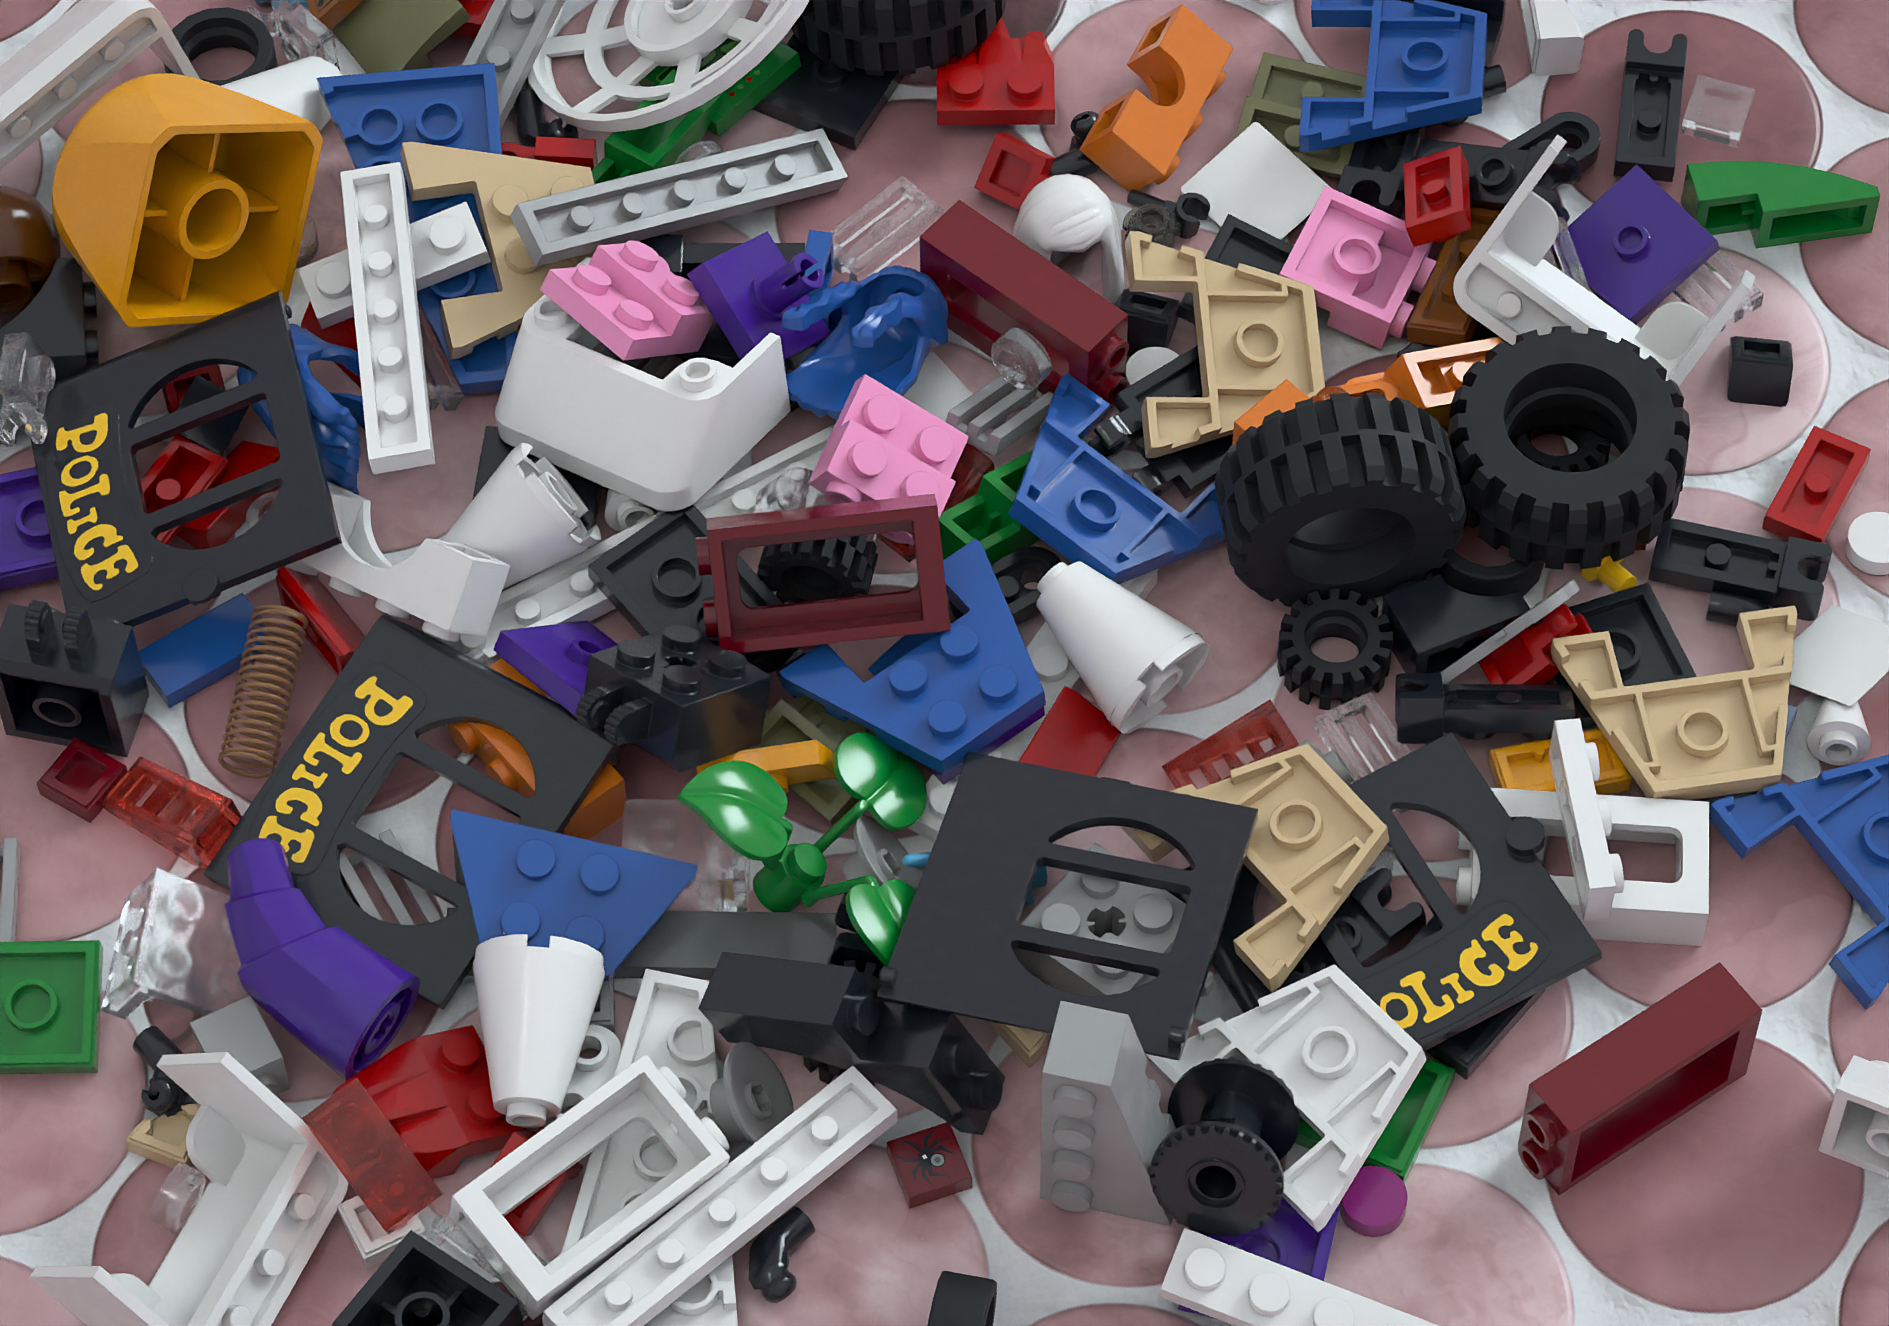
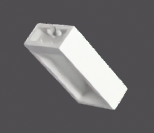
(1644, 910)
(633, 1095)

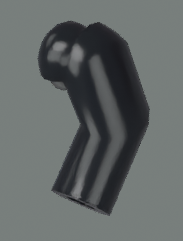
(163, 1094)
(771, 1255)

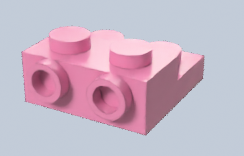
(1359, 267)
(632, 302)
(887, 451)

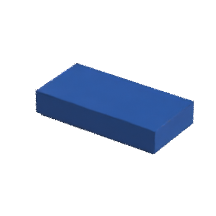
(200, 651)

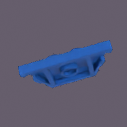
(563, 886)

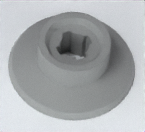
(878, 855)
(750, 1095)

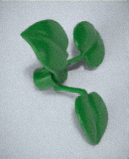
(747, 812)

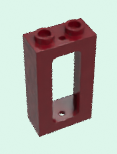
(1003, 284)
(828, 620)
(1638, 1079)

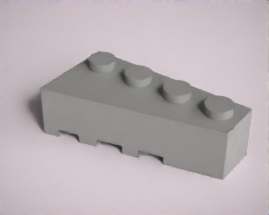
(1099, 1117)

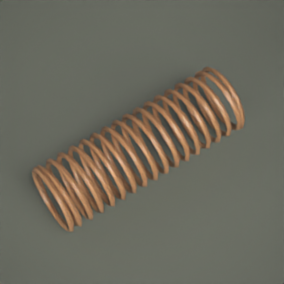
(244, 751)

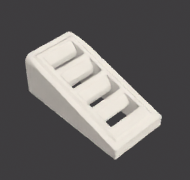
(1551, 37)

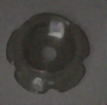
(1153, 215)

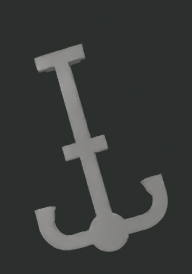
(1533, 615)

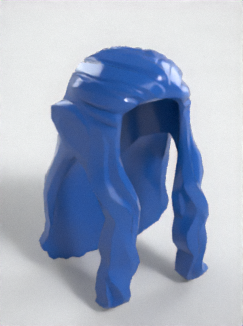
(882, 333)
(333, 414)

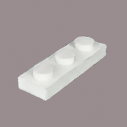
(441, 249)
(1585, 819)

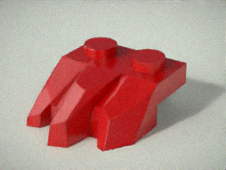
(999, 82)
(439, 1098)

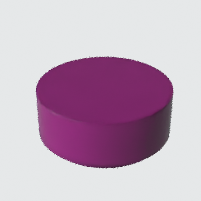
(1374, 1202)

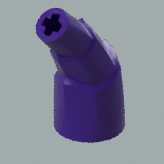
(310, 976)

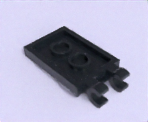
(1187, 468)
(658, 582)

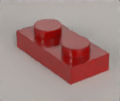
(1437, 197)
(1816, 487)

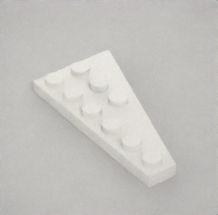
(634, 1159)

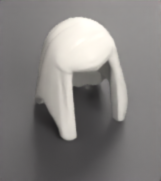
(1072, 216)

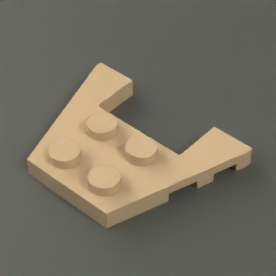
(497, 187)
(1249, 334)
(1693, 732)
(1305, 848)

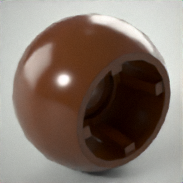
(26, 248)

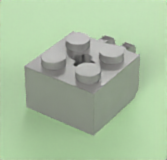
(1107, 913)

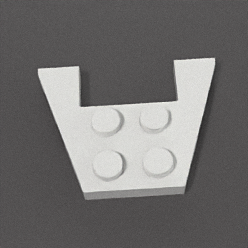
(1338, 1059)

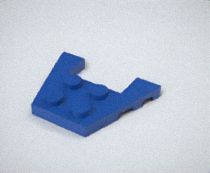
(1420, 70)
(1095, 508)
(946, 692)
(1848, 826)

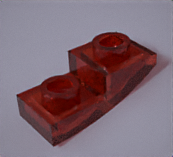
(372, 1156)

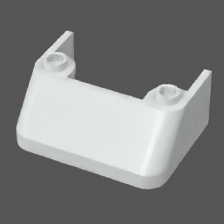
(74, 61)
(1518, 291)
(626, 427)
(249, 1230)

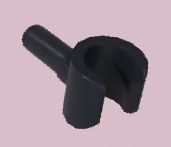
(1187, 204)

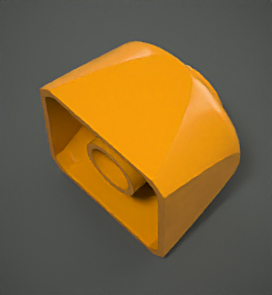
(184, 198)

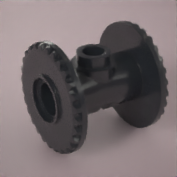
(1224, 1156)

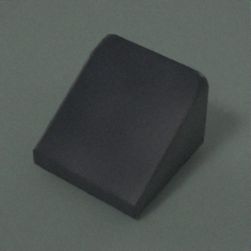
(1149, 319)
(1759, 371)
(218, 432)

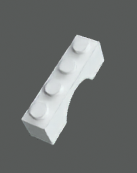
(440, 582)

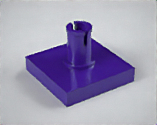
(751, 291)

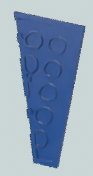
(436, 108)

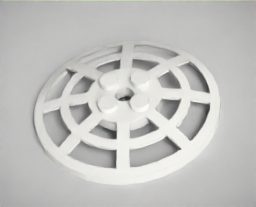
(664, 36)

